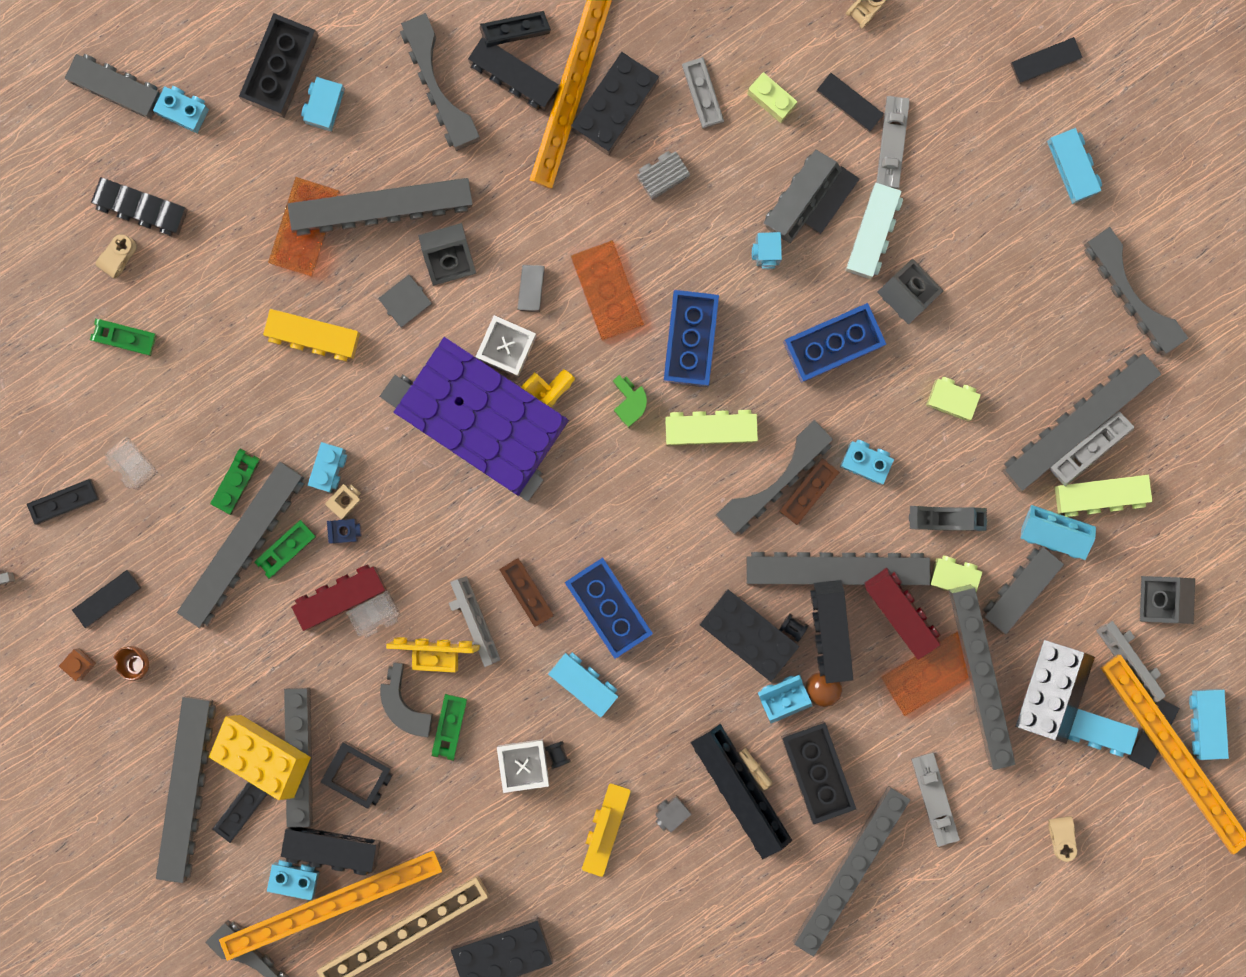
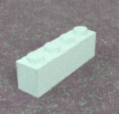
(873, 231)

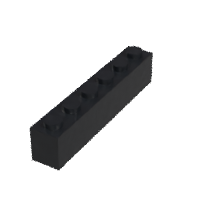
(741, 791)

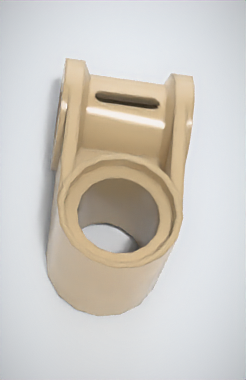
(864, 11)
(115, 258)
(1063, 833)

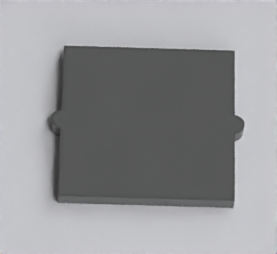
(405, 301)

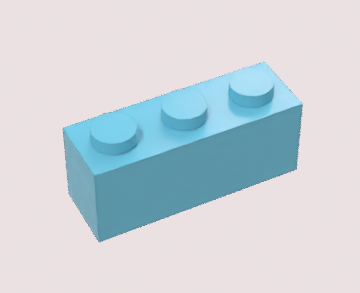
(1074, 165)
(1058, 532)
(584, 684)
(1209, 724)
(1103, 732)

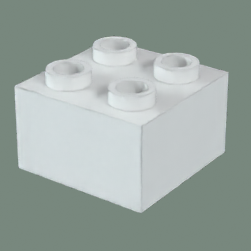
(506, 346)
(523, 765)

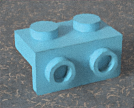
(784, 698)

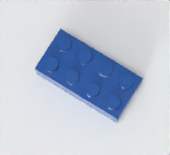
(691, 338)
(834, 343)
(608, 608)

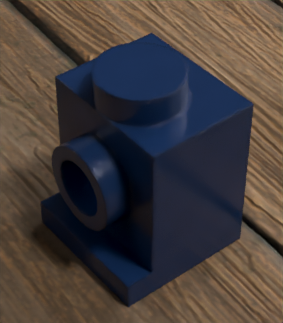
(335, 536)

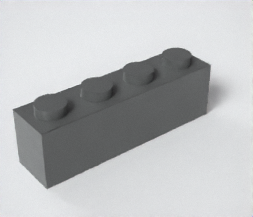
(113, 86)
(802, 195)
(1022, 590)

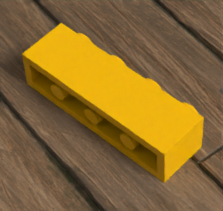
(311, 334)

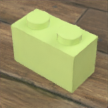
(772, 97)
(953, 399)
(949, 575)

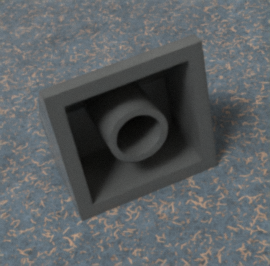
(447, 254)
(910, 291)
(1167, 599)

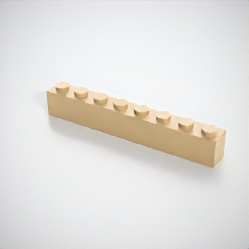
(406, 930)

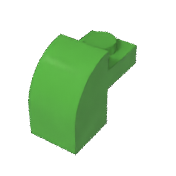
(634, 406)

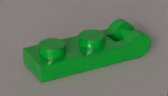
(124, 337)
(235, 482)
(285, 548)
(449, 726)

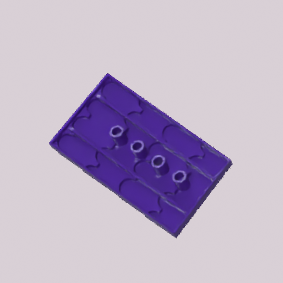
(495, 429)

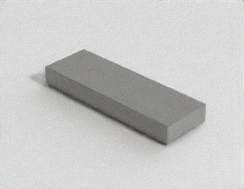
(702, 93)

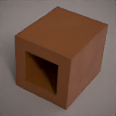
(77, 664)

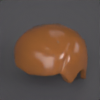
(131, 663)
(823, 693)

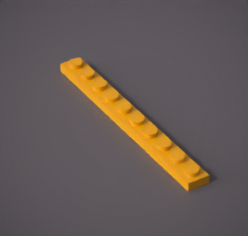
(570, 92)
(1175, 753)
(330, 905)

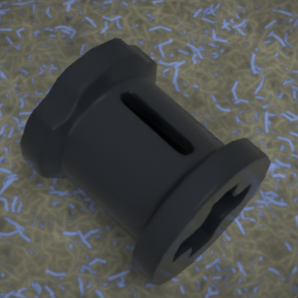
(788, 625)
(557, 754)

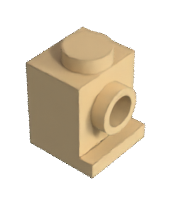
(335, 502)

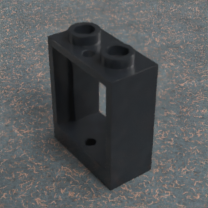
(336, 764)

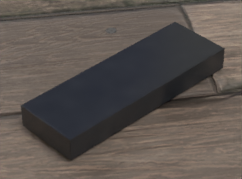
(514, 28)
(1046, 60)
(850, 102)
(832, 201)
(62, 501)
(106, 599)
(1144, 749)
(239, 812)

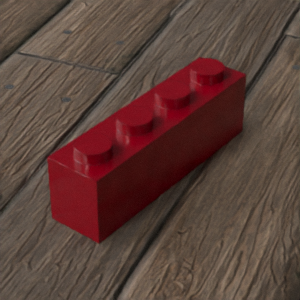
(338, 598)
(902, 613)

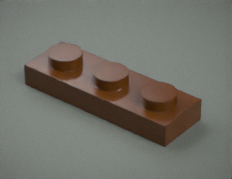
(809, 491)
(526, 592)

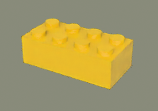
(259, 757)

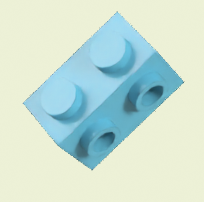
(323, 103)
(181, 109)
(767, 250)
(867, 462)
(327, 467)
(293, 880)

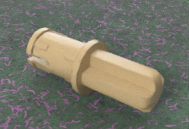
(759, 775)

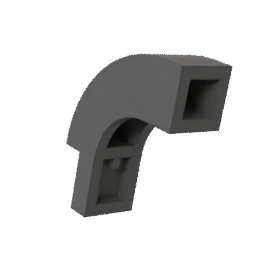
(948, 518)
(399, 713)

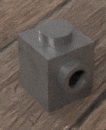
(671, 814)

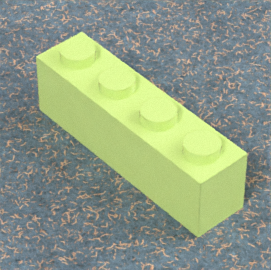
(711, 428)
(1103, 494)

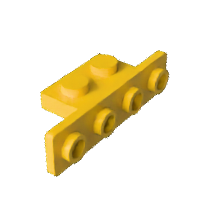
(548, 393)
(433, 656)
(606, 829)

